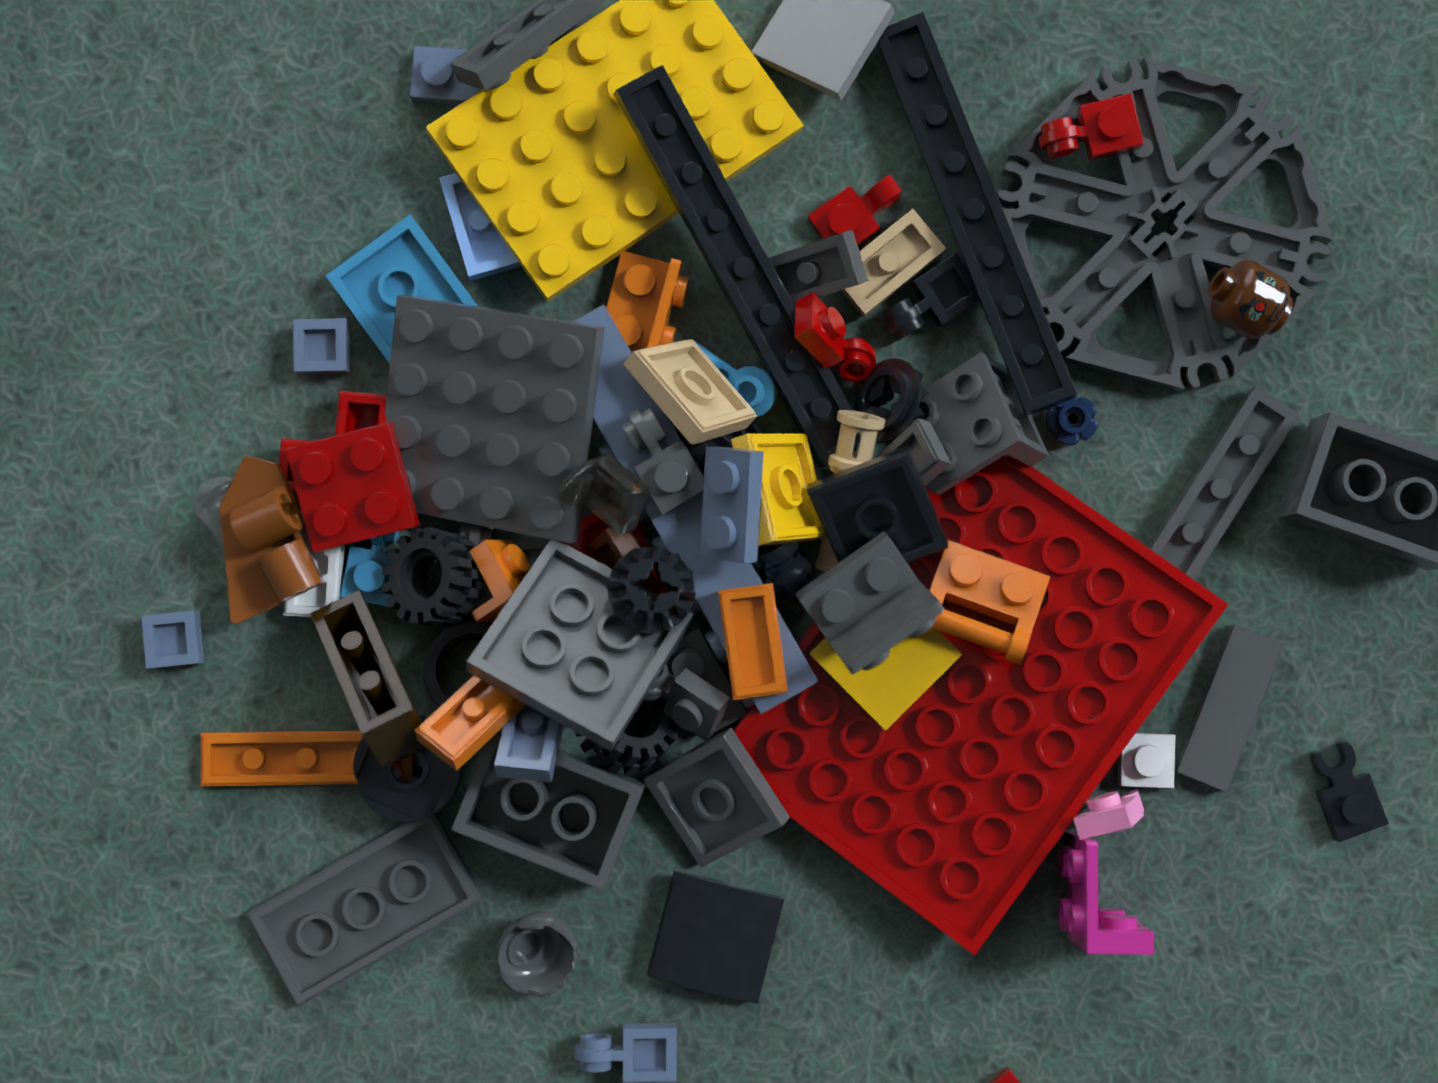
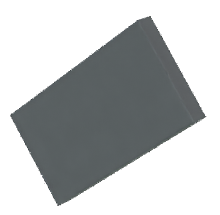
(364, 908)

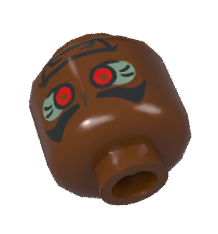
(1250, 299)

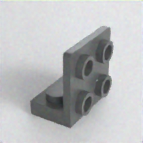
(978, 421)
(869, 604)

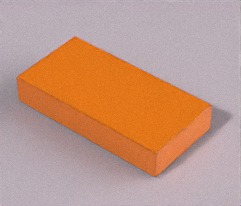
(753, 641)

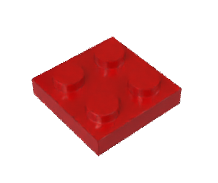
(352, 486)

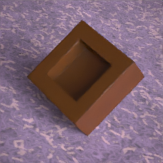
(611, 547)

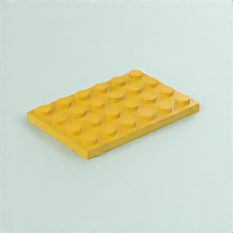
(558, 156)

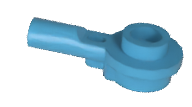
(750, 381)

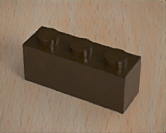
(369, 677)

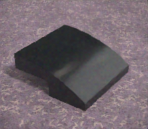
(715, 937)

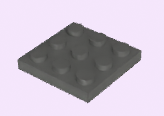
(568, 649)

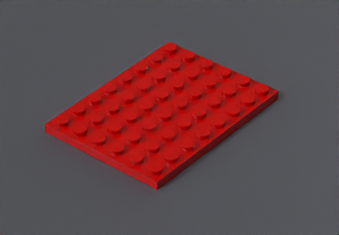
(996, 753)

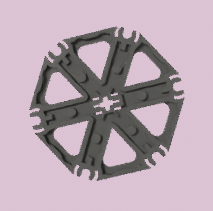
(1210, 239)

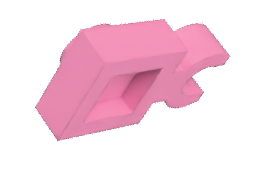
(1109, 814)

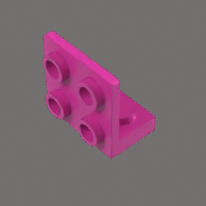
(1091, 927)

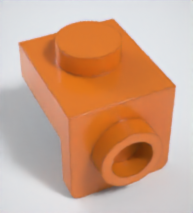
(503, 570)

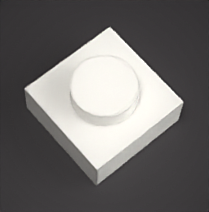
(1148, 761)

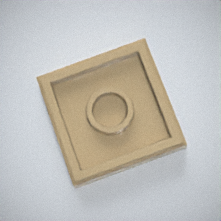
(690, 390)

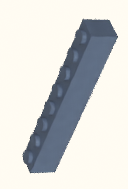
(680, 529)

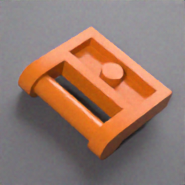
(990, 588)

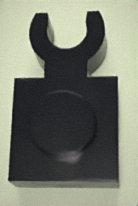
(1349, 800)

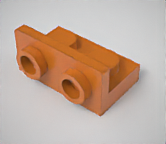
(644, 299)

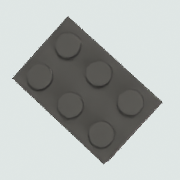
(1366, 490)
(559, 824)

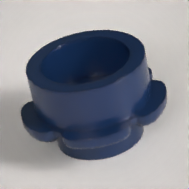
(1071, 433)

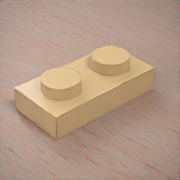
(894, 261)

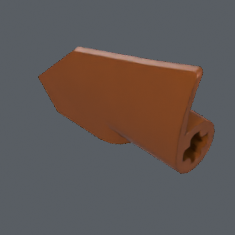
(263, 541)

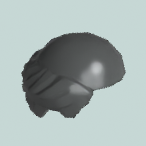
(537, 954)

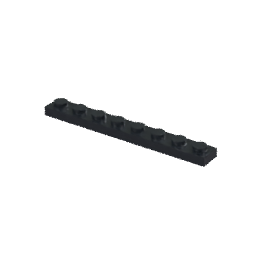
(975, 216)
(734, 256)

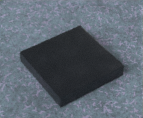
(878, 498)

